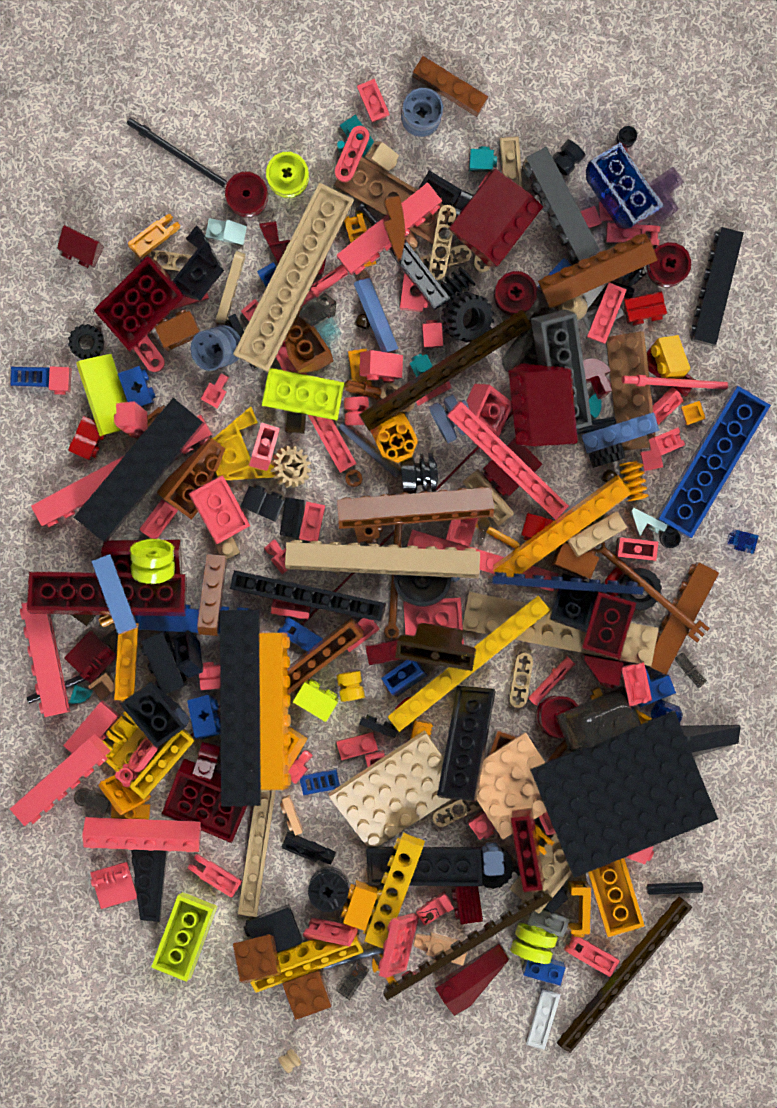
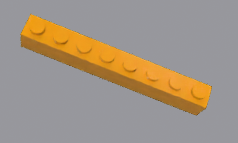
(563, 528)
(274, 711)

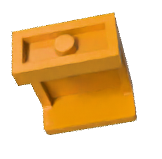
(584, 891)

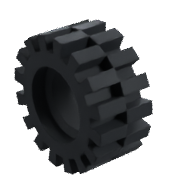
(78, 333)
(606, 455)

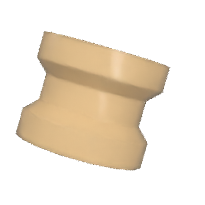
(289, 1061)

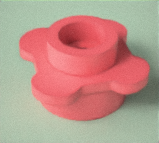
(126, 780)

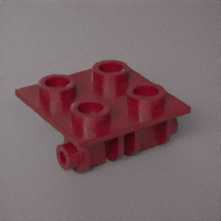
(90, 657)

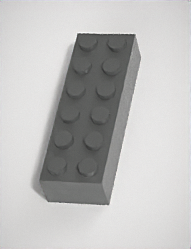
(560, 206)
(560, 346)

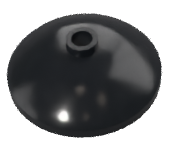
(421, 594)

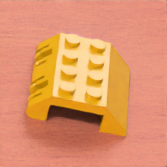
(127, 741)

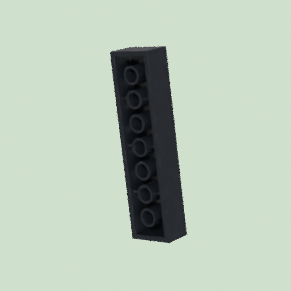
(139, 470)

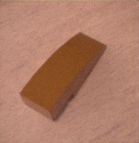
(395, 226)

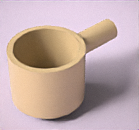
(575, 305)

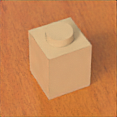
(382, 156)

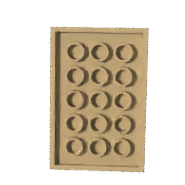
(392, 791)

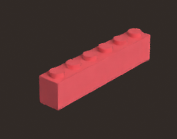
(375, 239)
(46, 663)
(60, 779)
(141, 834)

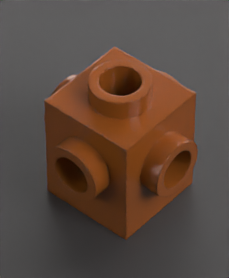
(368, 536)

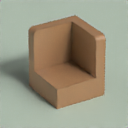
(103, 686)

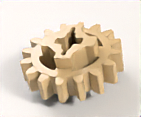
(290, 475)

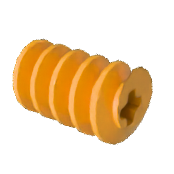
(633, 480)

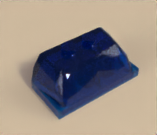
(621, 187)

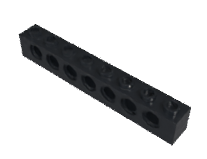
(308, 596)

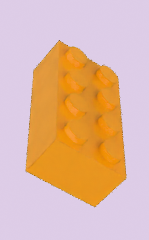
(615, 898)

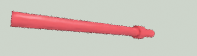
(642, 380)

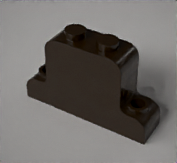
(436, 646)

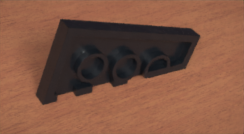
(149, 882)

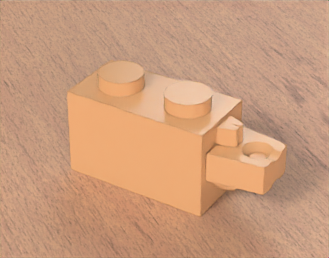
(435, 943)

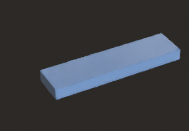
(375, 315)
(114, 594)

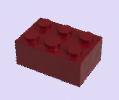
(609, 625)

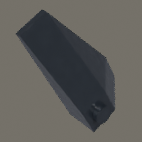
(709, 738)

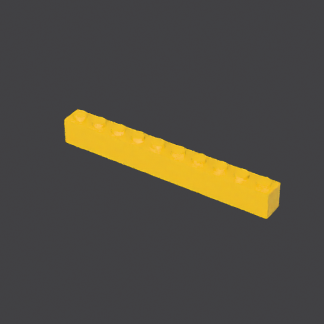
(484, 651)

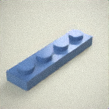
(620, 432)

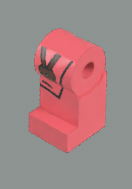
(435, 908)

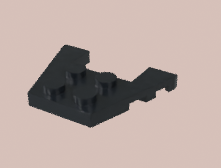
(200, 270)

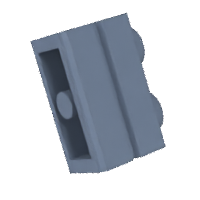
(492, 859)

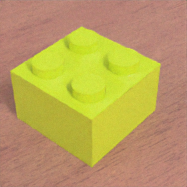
(316, 700)

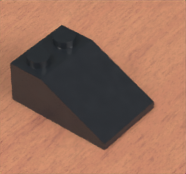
(573, 606)
(155, 713)

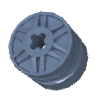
(430, 105)
(215, 347)

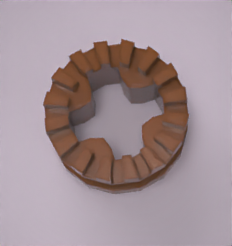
(359, 476)

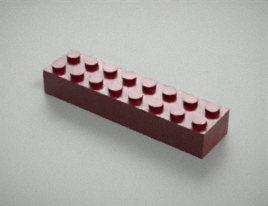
(82, 595)

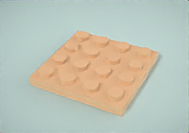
(509, 784)

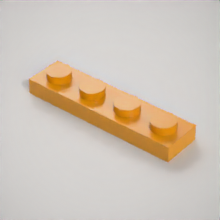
(126, 664)

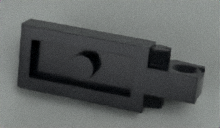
(307, 849)

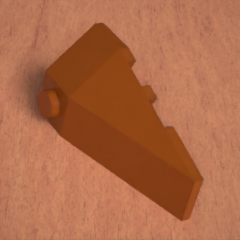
(190, 476)

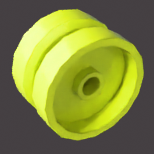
(287, 163)
(152, 561)
(533, 943)

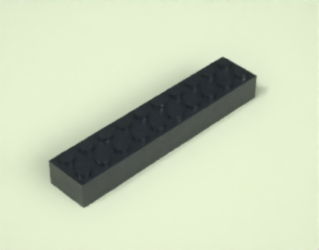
(240, 707)

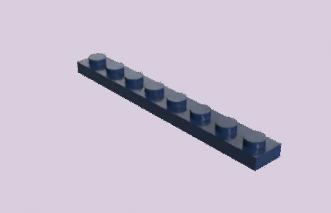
(573, 584)

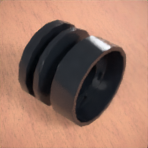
(419, 474)
(336, 881)

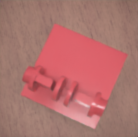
(113, 885)

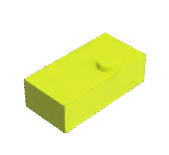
(184, 936)

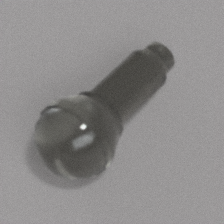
(483, 525)

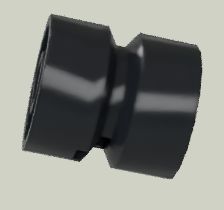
(568, 157)

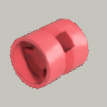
(355, 406)

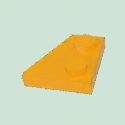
(121, 797)

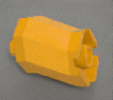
(395, 438)

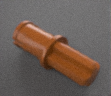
(362, 389)

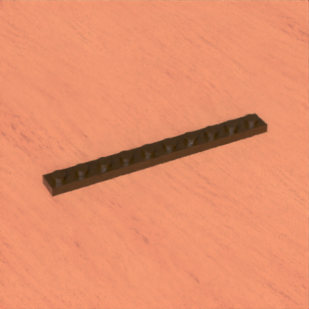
(445, 370)
(473, 939)
(624, 974)

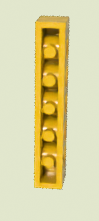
(406, 845)
(308, 958)

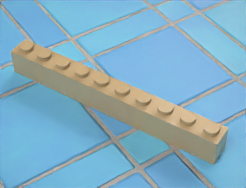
(382, 560)

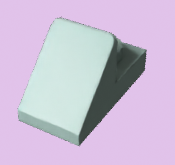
(226, 231)
(641, 519)

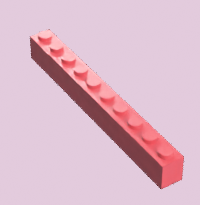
(76, 494)

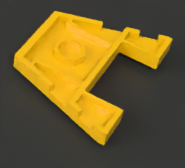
(236, 457)

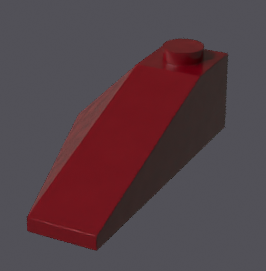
(467, 983)

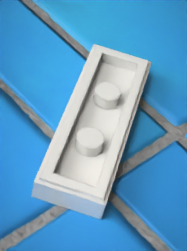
(543, 1019)

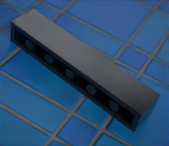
(717, 286)

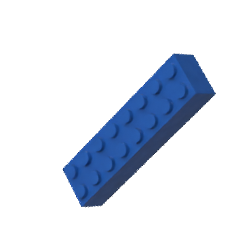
(713, 461)

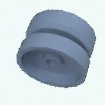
(444, 423)

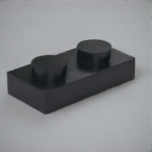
(371, 723)

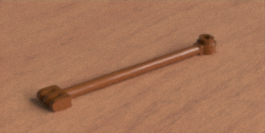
(654, 593)
(393, 594)

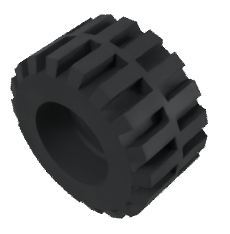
(455, 312)

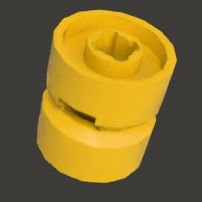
(350, 686)

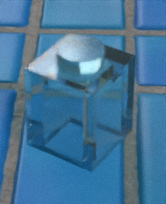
(328, 330)

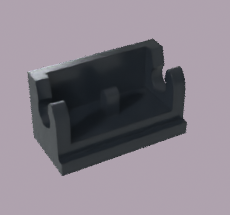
(445, 190)
(292, 517)

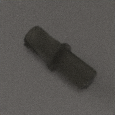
(690, 670)

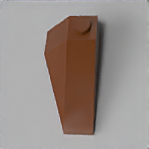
(306, 347)

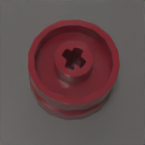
(246, 206)
(680, 264)
(518, 282)
(547, 711)

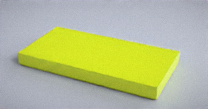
(102, 390)
(303, 394)

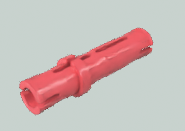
(325, 282)
(547, 685)

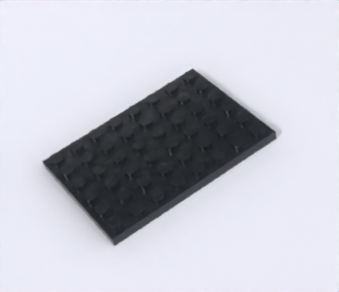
(624, 794)

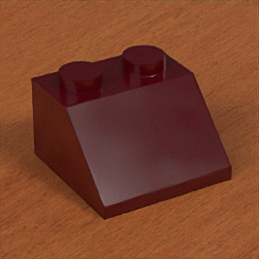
(79, 247)
(603, 669)

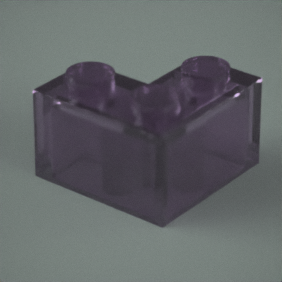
(663, 186)

